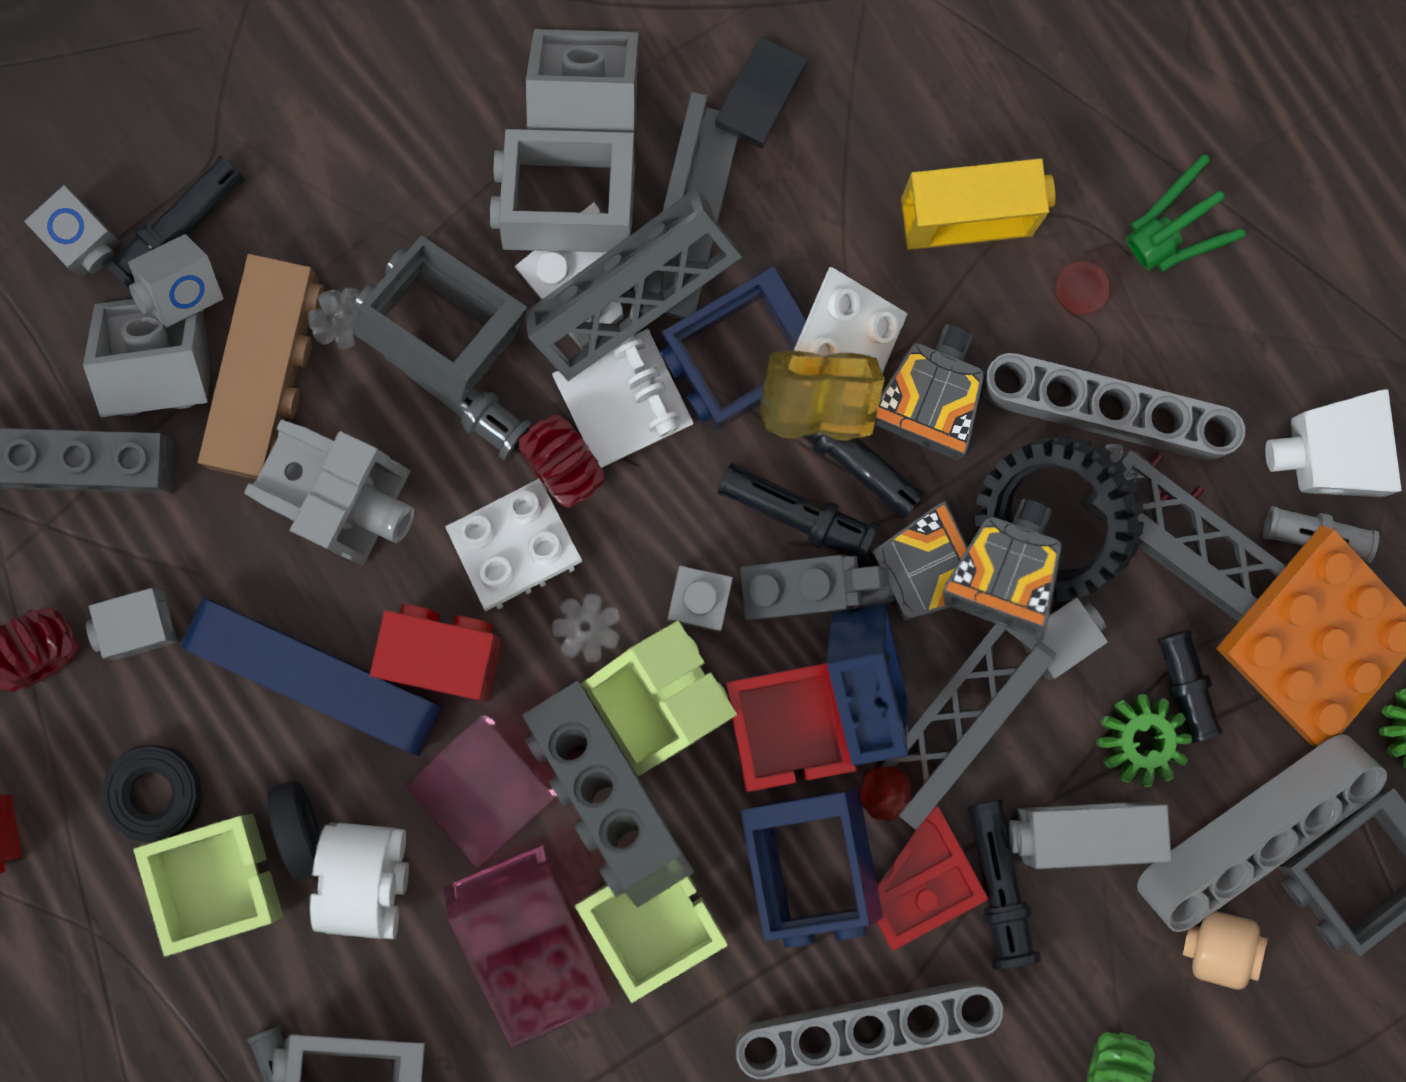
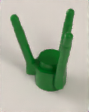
(1156, 240)

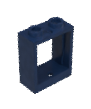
(780, 306)
(868, 685)
(768, 877)

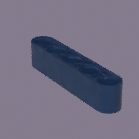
(311, 676)

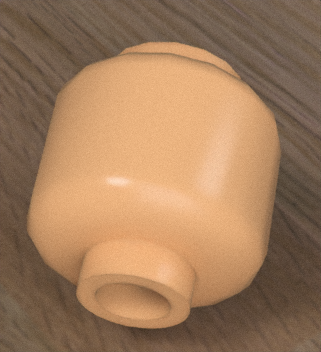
(1226, 950)

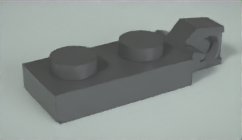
(808, 586)

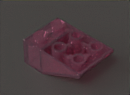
(525, 946)

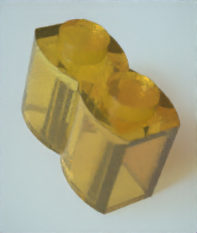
(821, 394)

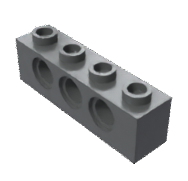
(86, 461)
(655, 857)

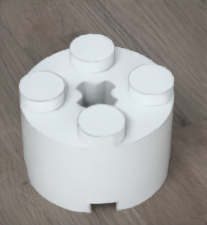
(358, 880)

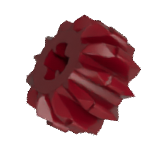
(561, 460)
(34, 648)

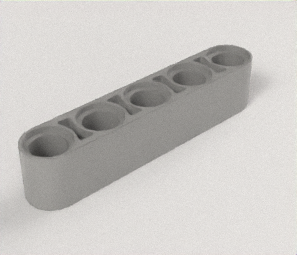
(1136, 400)
(1261, 832)
(893, 1039)

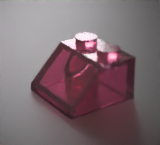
(481, 790)

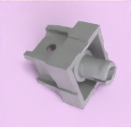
(334, 491)

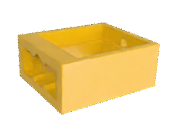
(976, 203)

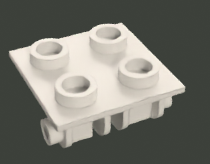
(850, 321)
(625, 400)
(513, 545)

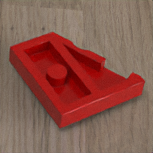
(926, 884)

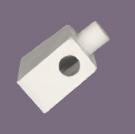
(1341, 448)

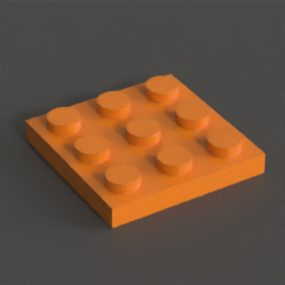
(1320, 638)

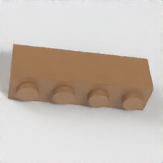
(260, 365)

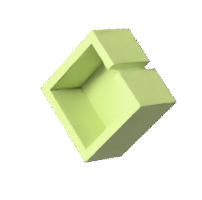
(658, 698)
(208, 884)
(654, 940)

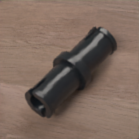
(1189, 685)

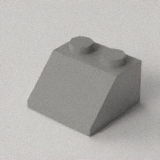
(582, 81)
(142, 364)

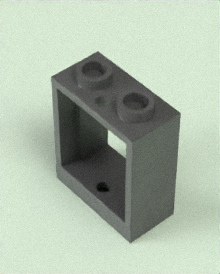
(460, 285)
(1390, 813)

